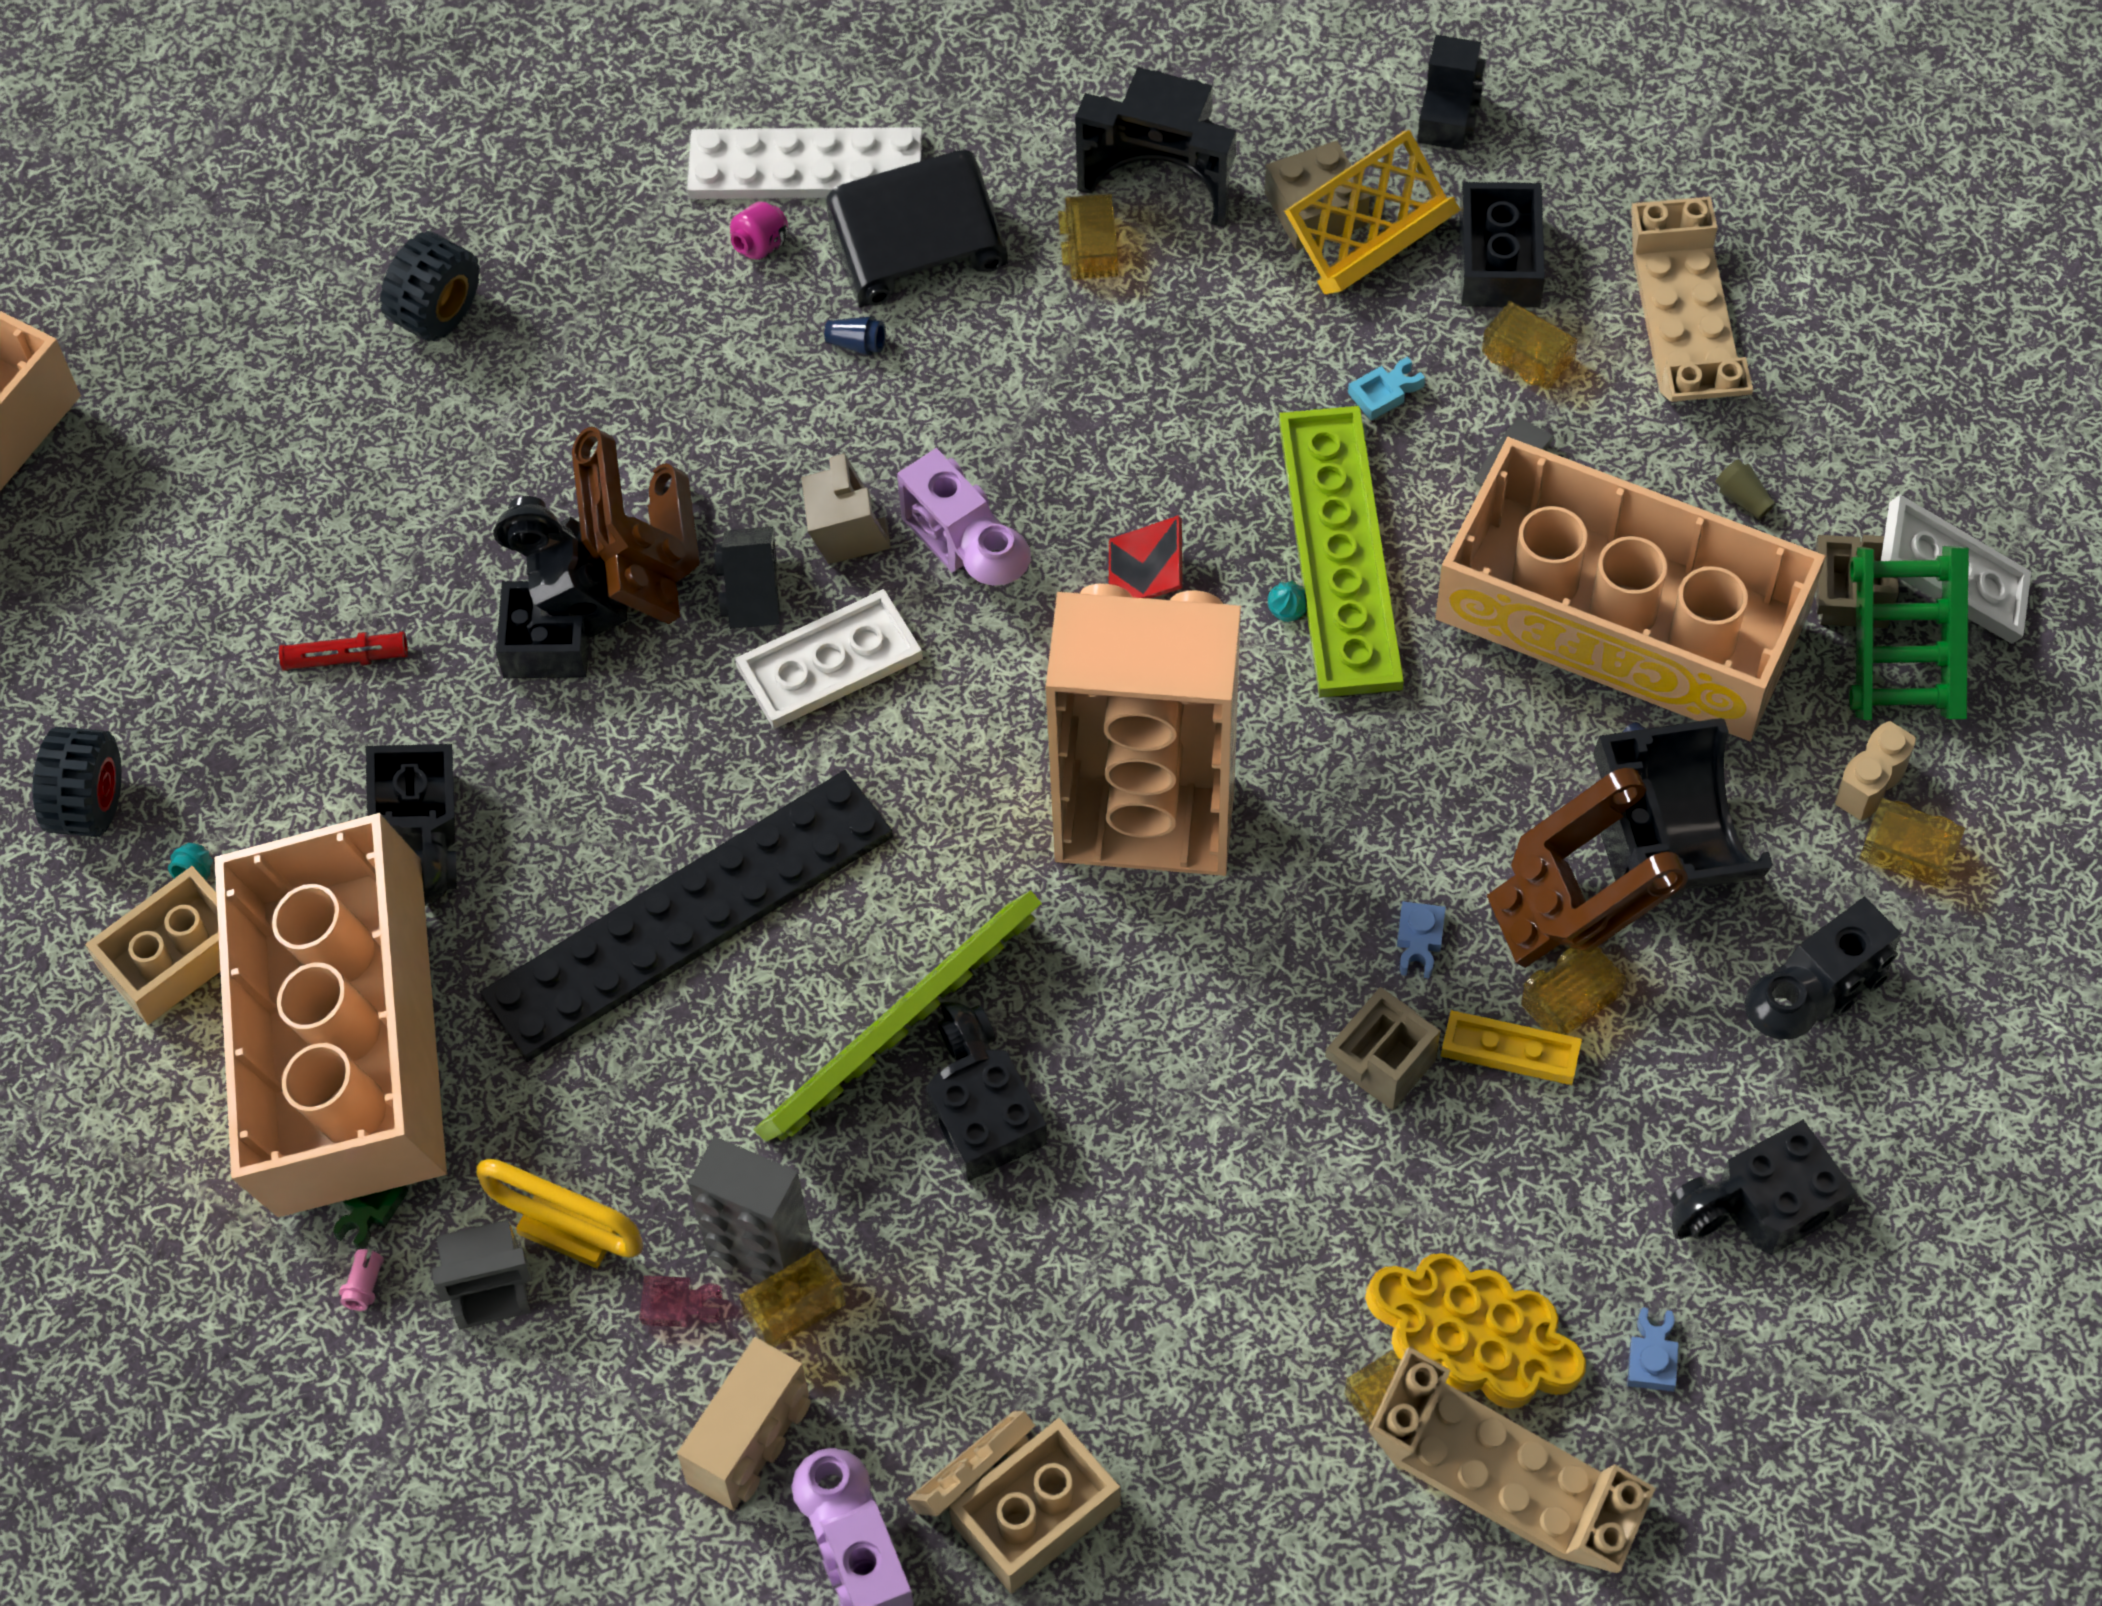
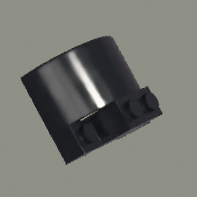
(1158, 121)
(1682, 807)

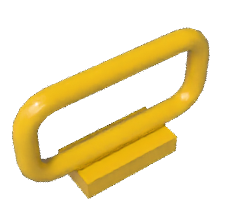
(560, 1216)

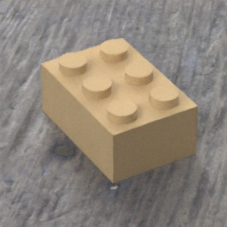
(162, 946)
(745, 1424)
(1035, 1505)

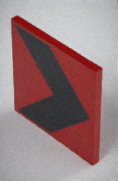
(1148, 559)

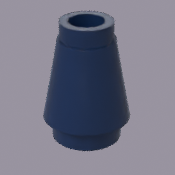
(856, 334)

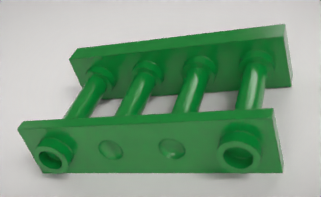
(1949, 653)

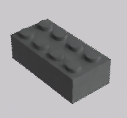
(749, 1210)

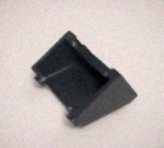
(913, 223)

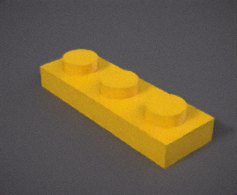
(1511, 1047)

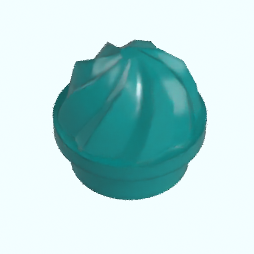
(1287, 601)
(190, 855)

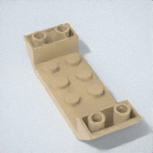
(1685, 301)
(1507, 1469)

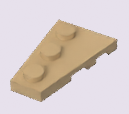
(972, 1465)

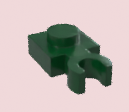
(366, 1210)

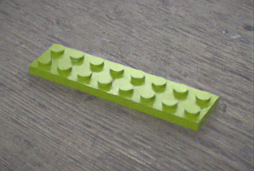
(1340, 552)
(890, 1028)

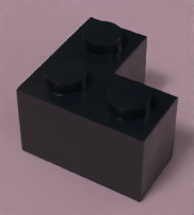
(1451, 92)
(750, 577)
(536, 643)

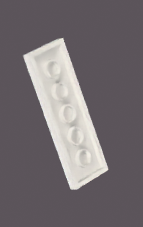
(793, 160)

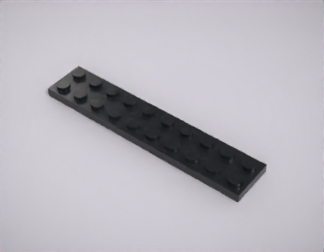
(685, 915)

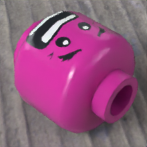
(758, 230)

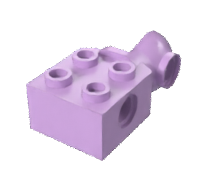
(958, 523)
(850, 1531)

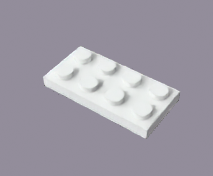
(1995, 583)
(828, 658)

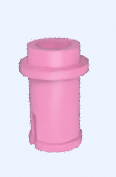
(361, 1281)

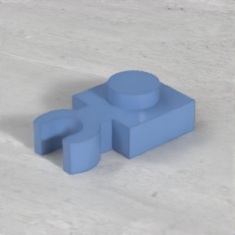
(1420, 932)
(1652, 1358)

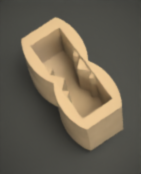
(1875, 770)

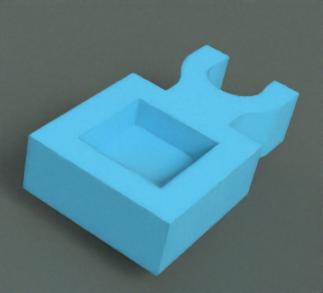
(1384, 391)

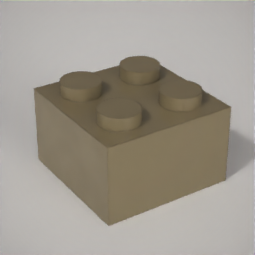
(1303, 173)

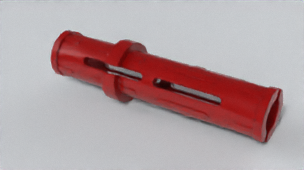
(392, 646)

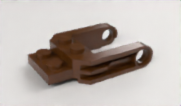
(639, 557)
(1543, 899)

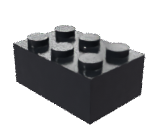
(1501, 244)

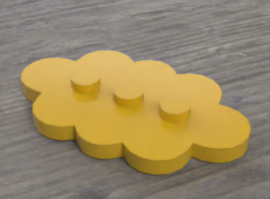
(1477, 1329)

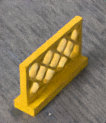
(1396, 235)

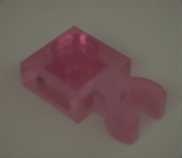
(671, 1300)

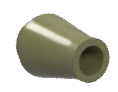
(1745, 489)

